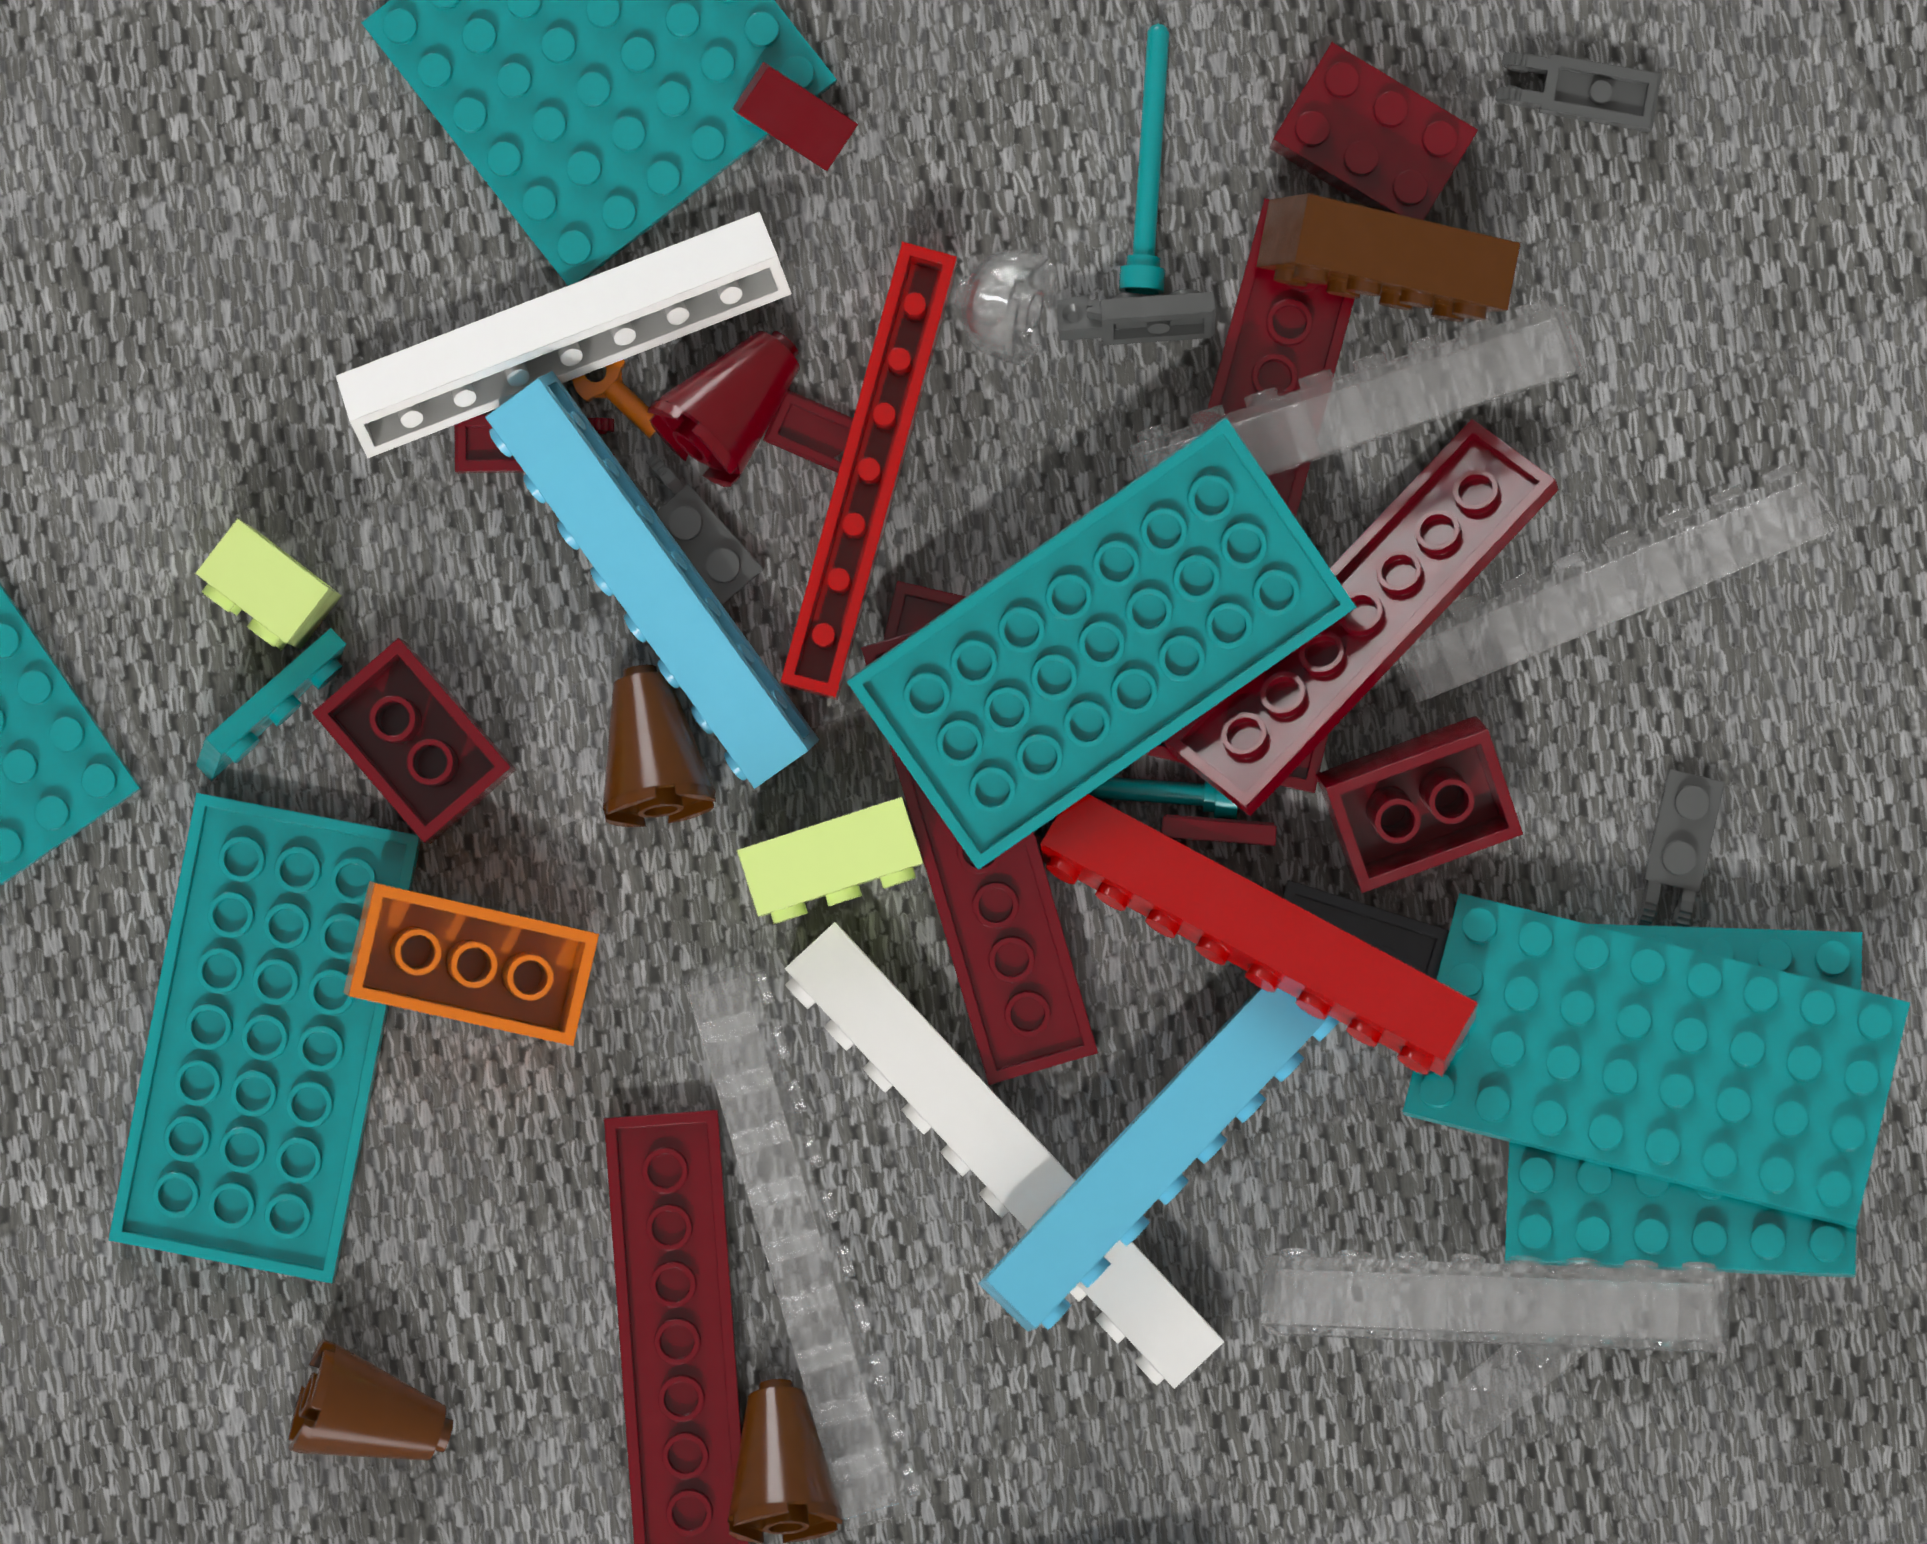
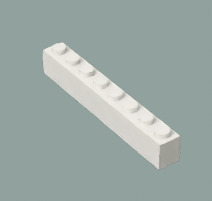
(563, 333)

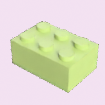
(831, 860)

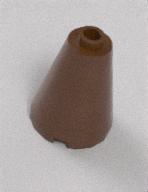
(652, 754)
(364, 1412)
(781, 1470)

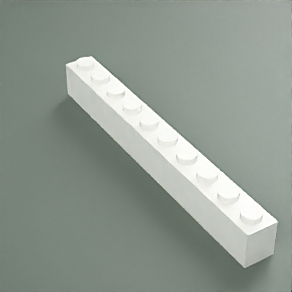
(992, 1143)

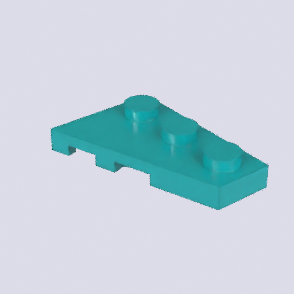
(271, 704)

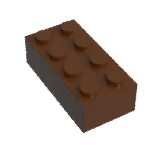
(1387, 257)

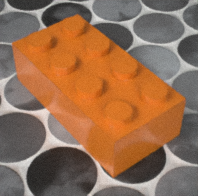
(470, 963)

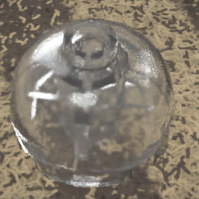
(1005, 303)

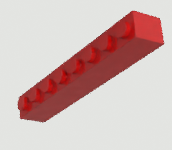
(869, 471)
(1259, 933)

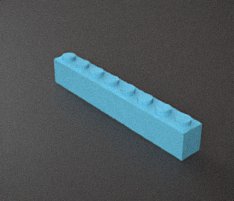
(651, 580)
(1151, 1156)

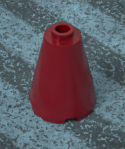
(727, 405)

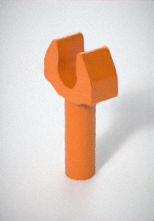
(619, 394)

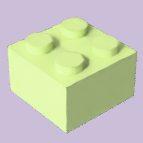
(267, 584)

